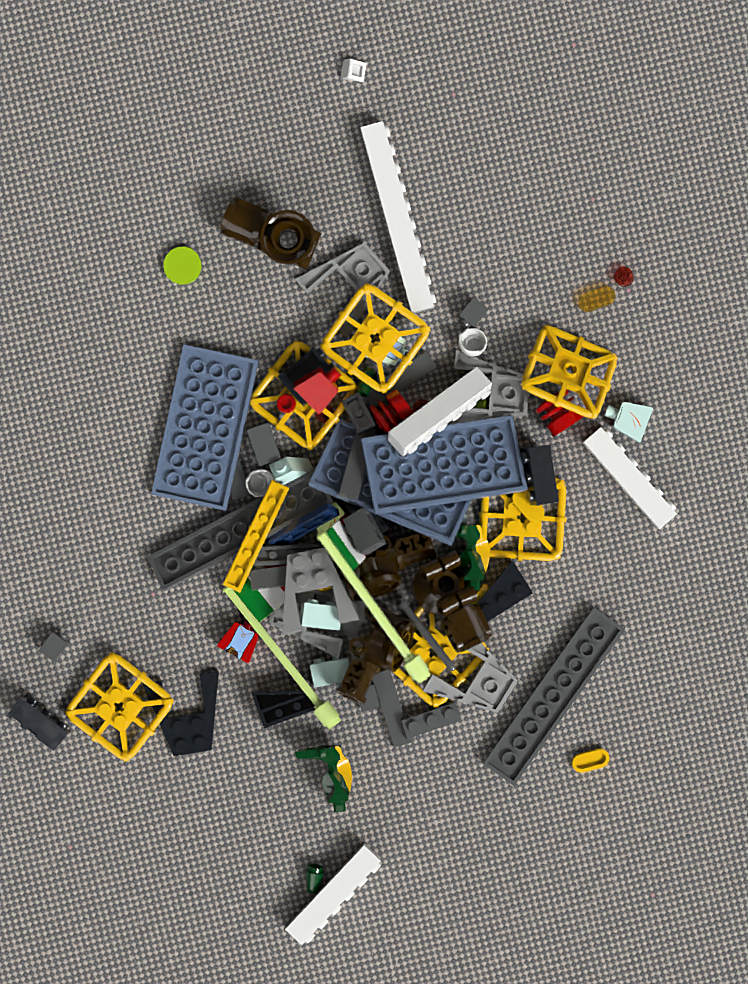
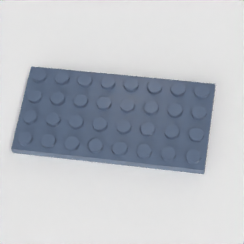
(205, 427)
(453, 466)
(435, 521)

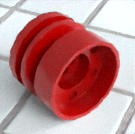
(393, 413)
(560, 416)

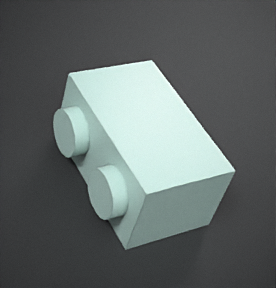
(319, 615)
(328, 671)

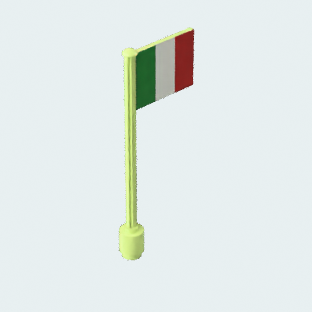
(341, 549)
(257, 606)

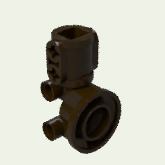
(253, 225)
(380, 573)
(462, 620)
(377, 653)

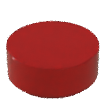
(286, 403)

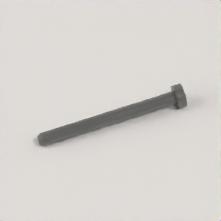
(426, 634)

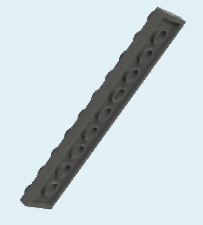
(224, 536)
(553, 696)

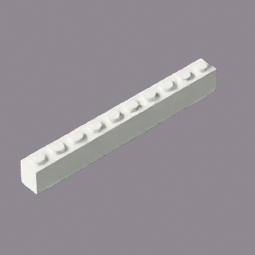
(397, 217)

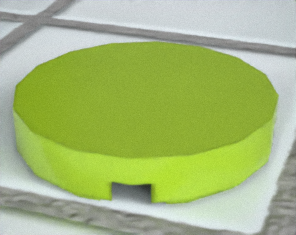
(182, 265)

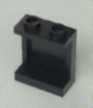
(302, 367)

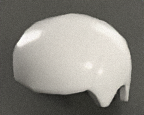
(472, 342)
(258, 482)

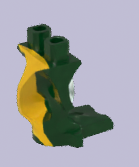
(476, 554)
(338, 777)

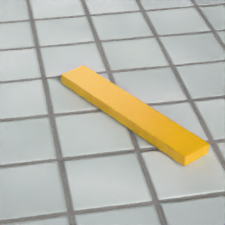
(256, 536)

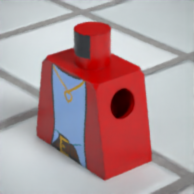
(240, 641)

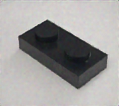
(358, 413)

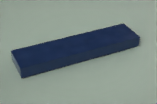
(304, 525)

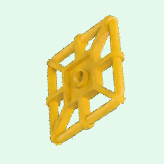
(387, 334)
(559, 375)
(304, 412)
(513, 527)
(434, 663)
(107, 710)

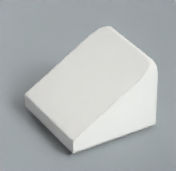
(353, 70)

